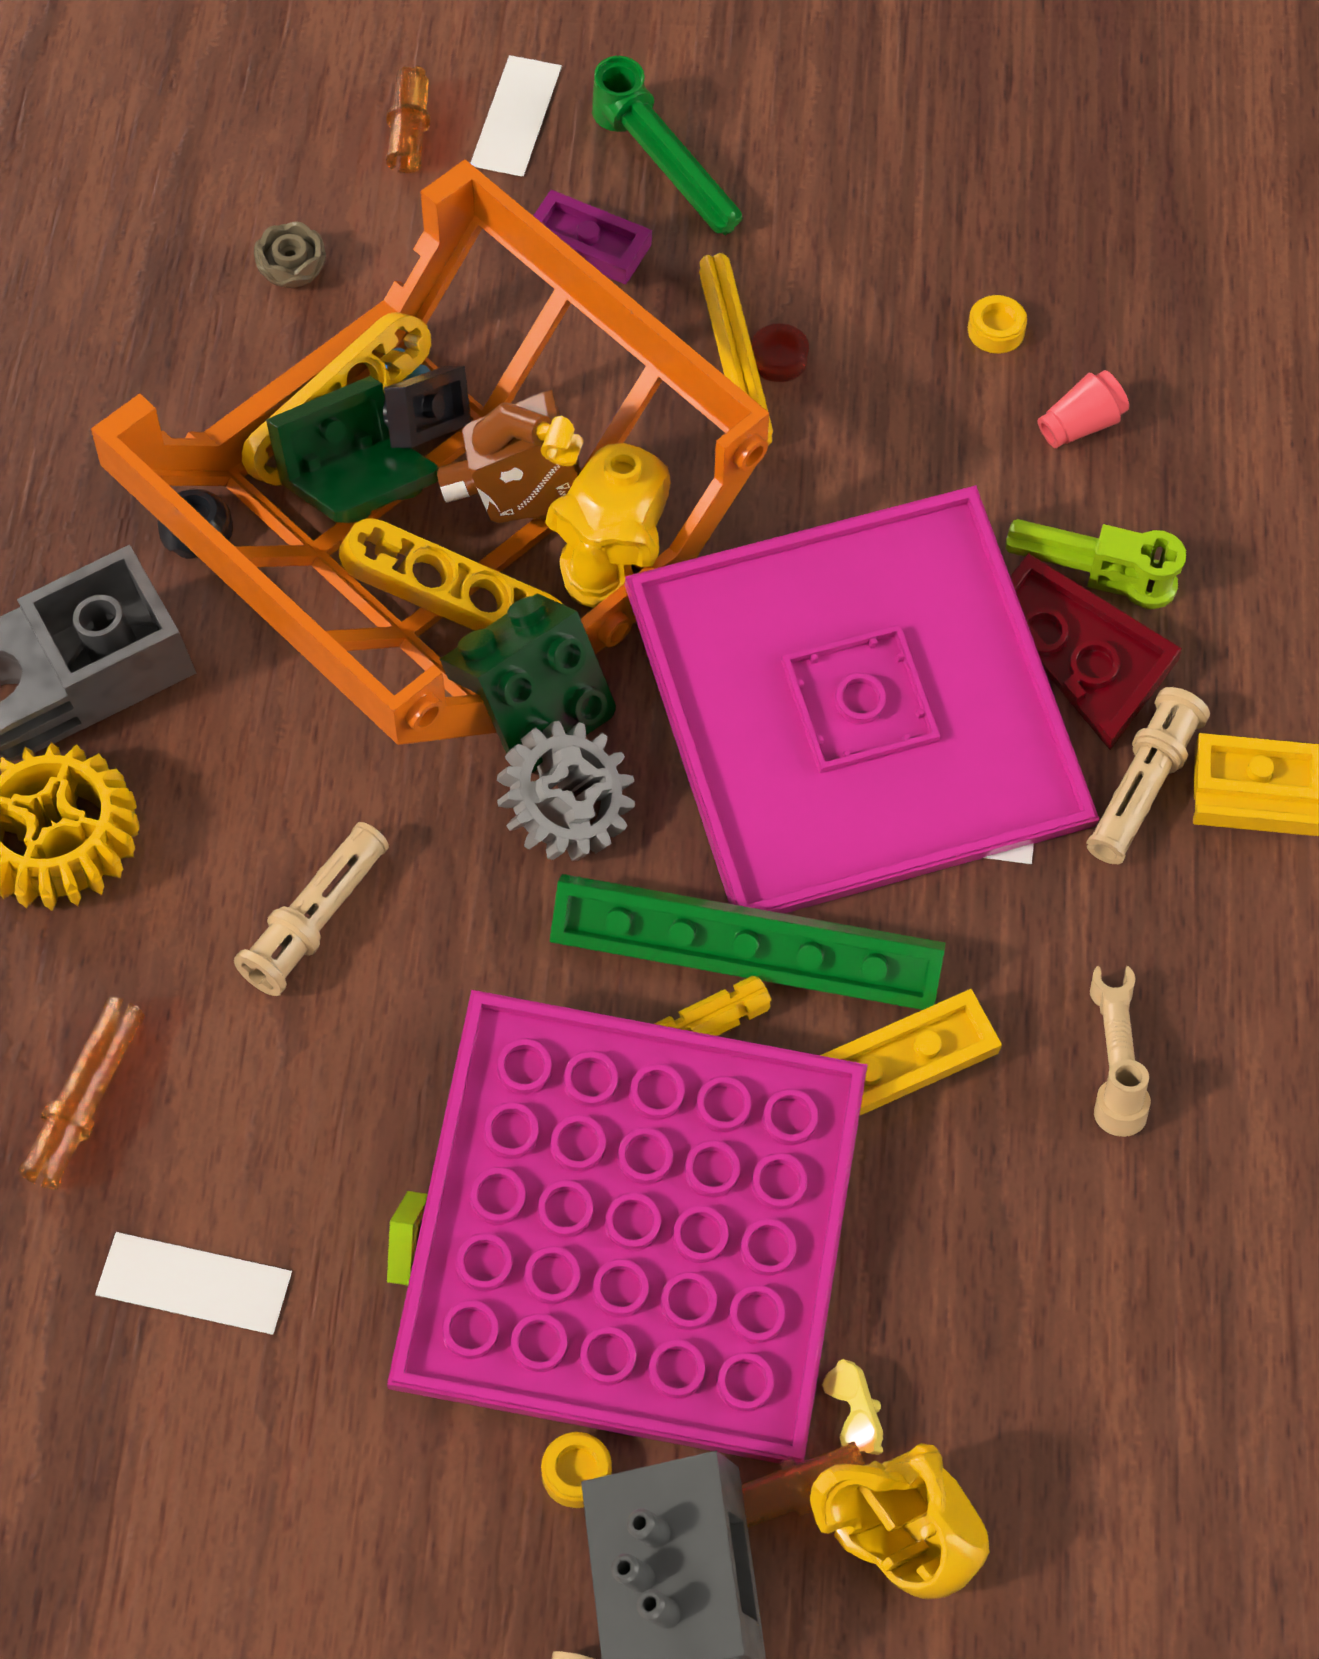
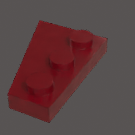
(1092, 649)

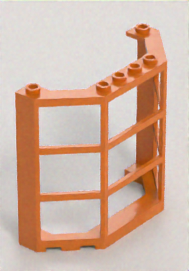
(453, 215)

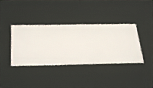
(515, 116)
(194, 1283)

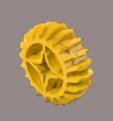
(62, 844)

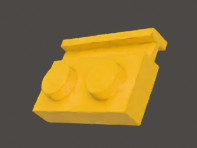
(1256, 784)

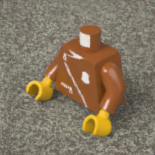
(516, 460)

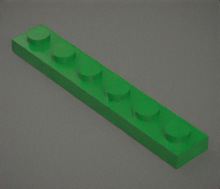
(747, 942)

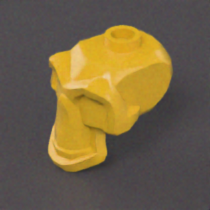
(610, 520)
(904, 1520)

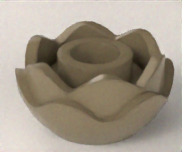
(290, 254)

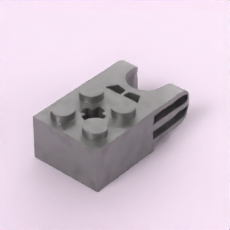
(85, 652)

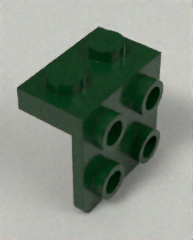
(341, 454)
(533, 671)

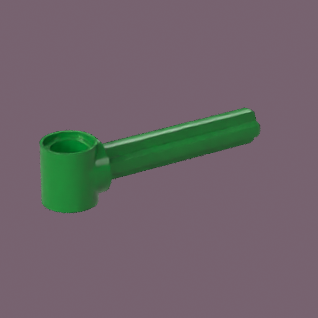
(627, 105)

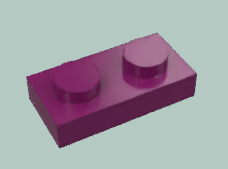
(598, 236)

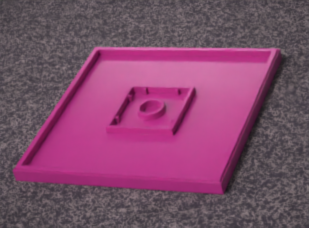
(859, 703)

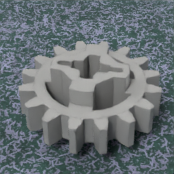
(555, 813)

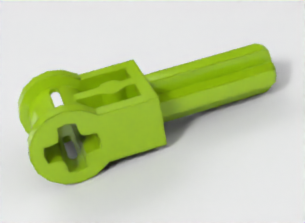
(1117, 560)

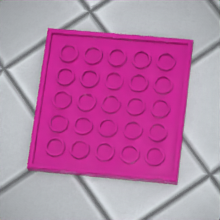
(631, 1229)

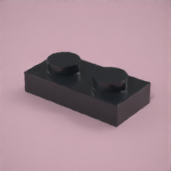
(426, 406)

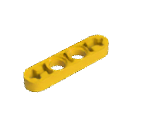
(377, 338)
(456, 574)

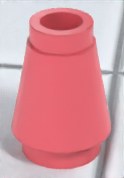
(1085, 409)

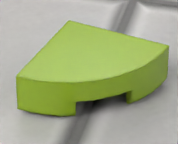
(404, 1237)

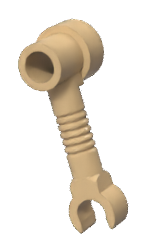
(1123, 1099)

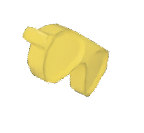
(862, 1425)

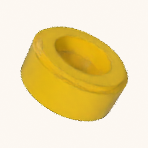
(997, 324)
(572, 1460)

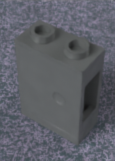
(673, 1562)

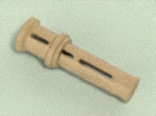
(1157, 752)
(301, 934)

